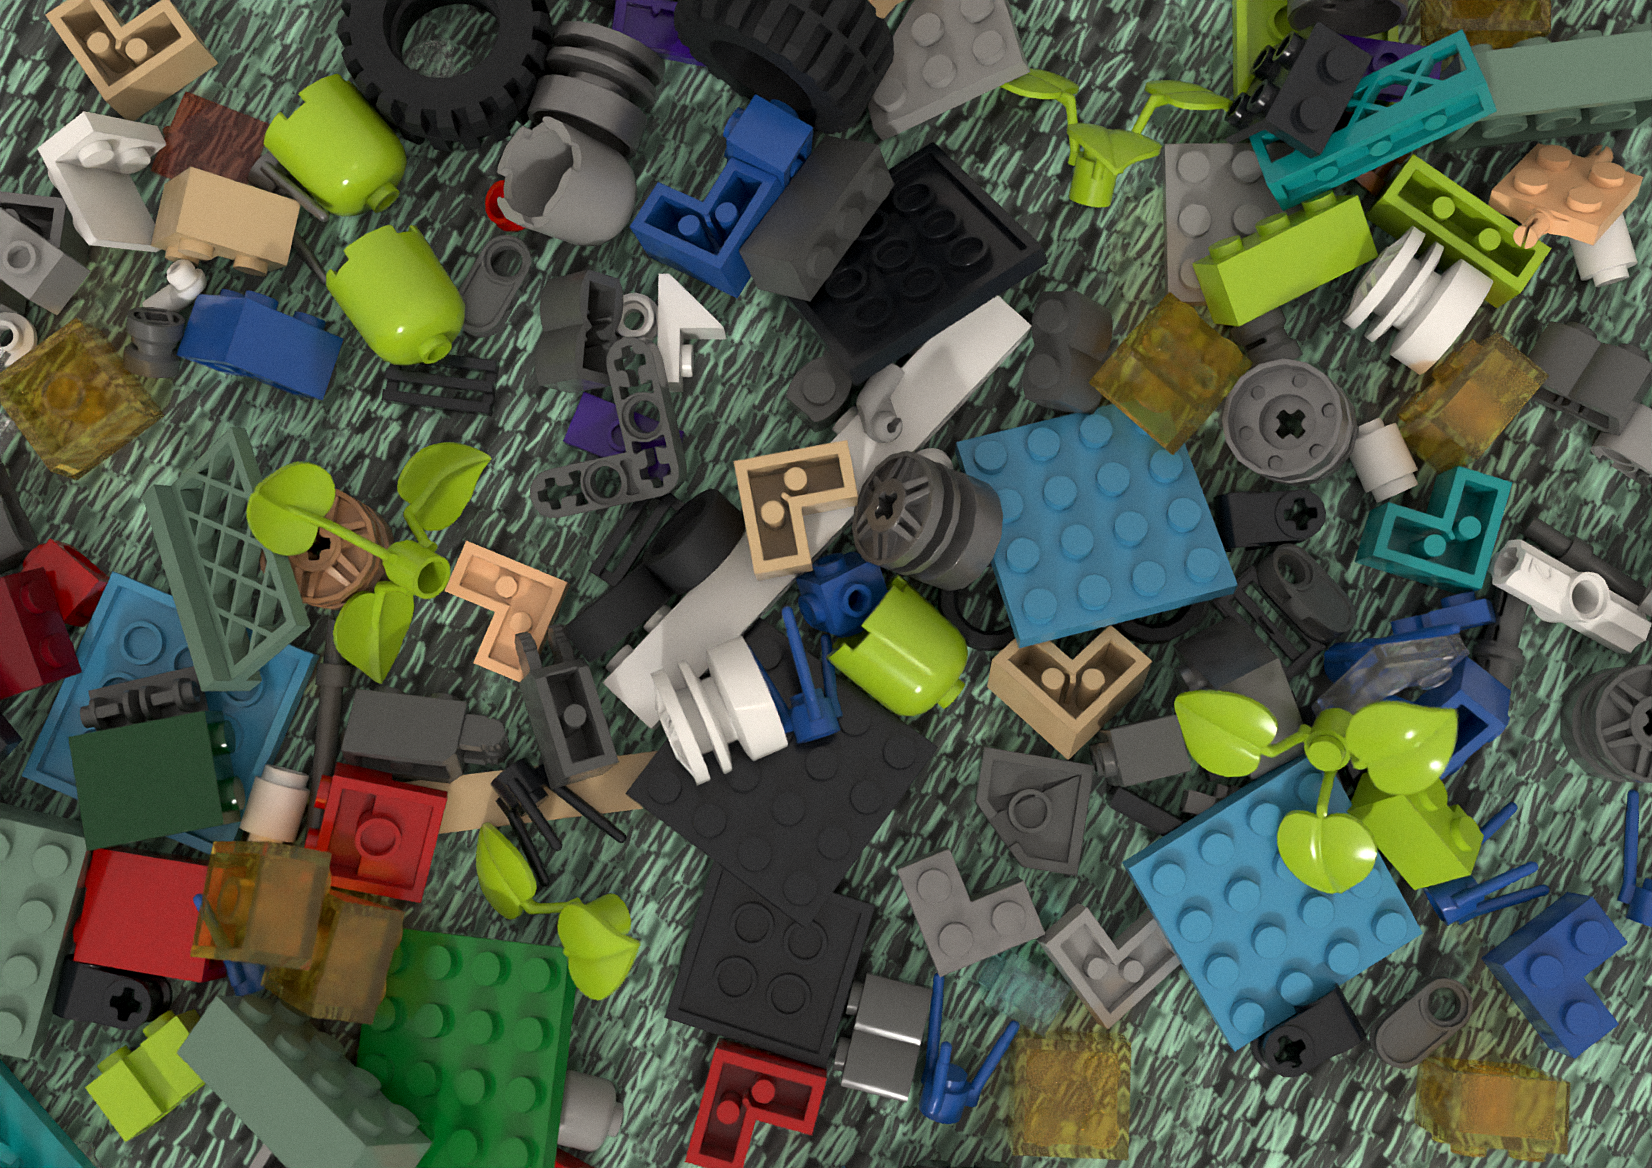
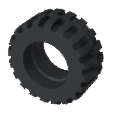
(806, 53)
(450, 107)

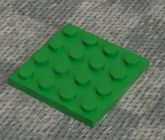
(475, 1046)

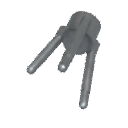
(274, 178)

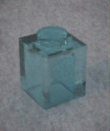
(1023, 990)

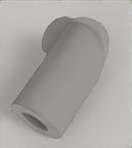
(876, 406)

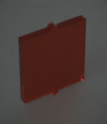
(210, 140)

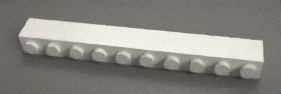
(731, 599)

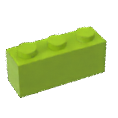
(1460, 223)
(1284, 258)

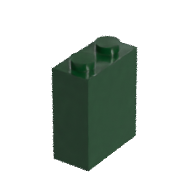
(156, 779)

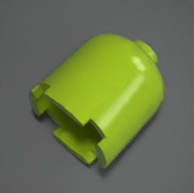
(339, 149)
(398, 296)
(905, 654)

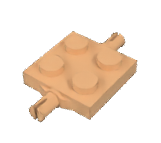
(1564, 194)

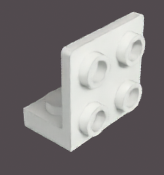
(92, 170)

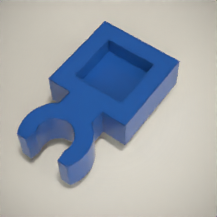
(1455, 609)

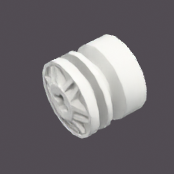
(1417, 300)
(718, 710)

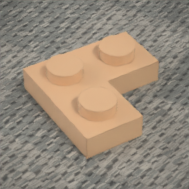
(519, 597)

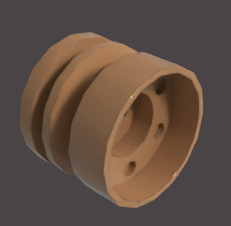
(344, 568)

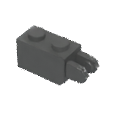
(564, 711)
(420, 735)

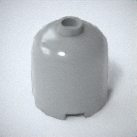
(566, 184)

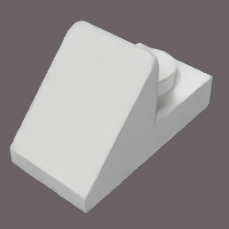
(680, 319)

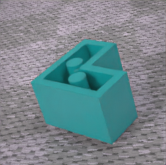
(1446, 544)

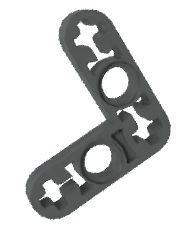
(633, 463)

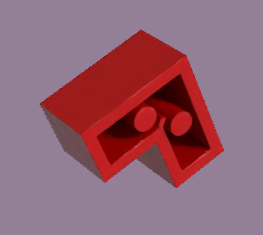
(749, 1087)

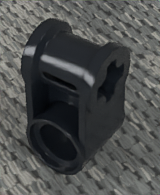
(1258, 518)
(105, 995)
(1315, 1034)

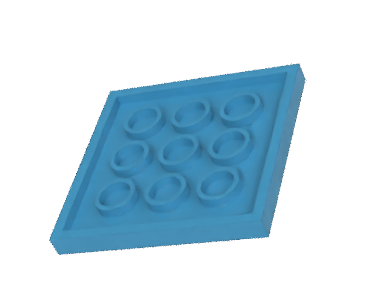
(1095, 524)
(141, 636)
(1247, 924)

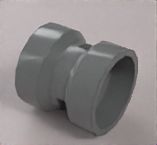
(153, 342)
(1277, 343)

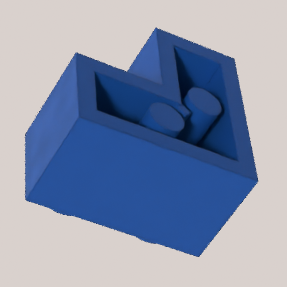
(707, 235)
(256, 341)
(1546, 969)

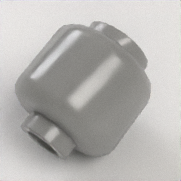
(588, 1112)

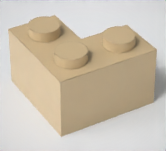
(134, 61)
(220, 217)
(783, 489)
(1069, 697)

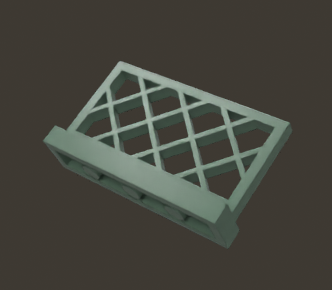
(201, 569)

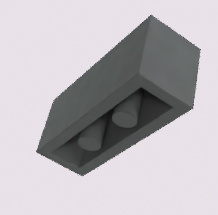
(817, 217)

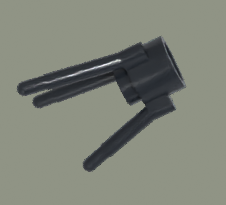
(522, 793)

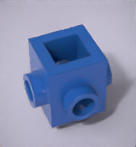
(840, 593)

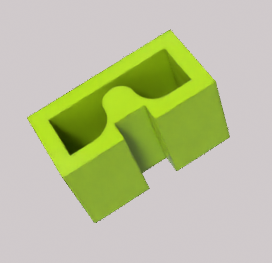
(1419, 832)
(151, 1080)

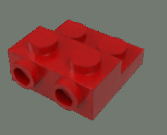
(377, 831)

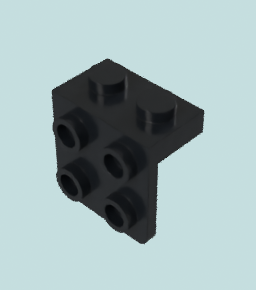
(1299, 89)

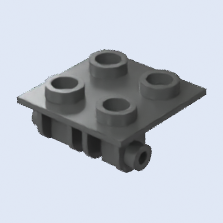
(144, 700)

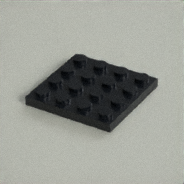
(917, 266)
(800, 813)

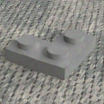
(1107, 973)

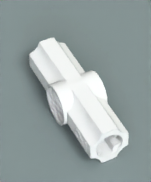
(1569, 596)

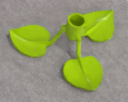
(1108, 150)
(372, 625)
(1396, 741)
(590, 932)

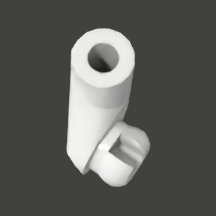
(183, 289)

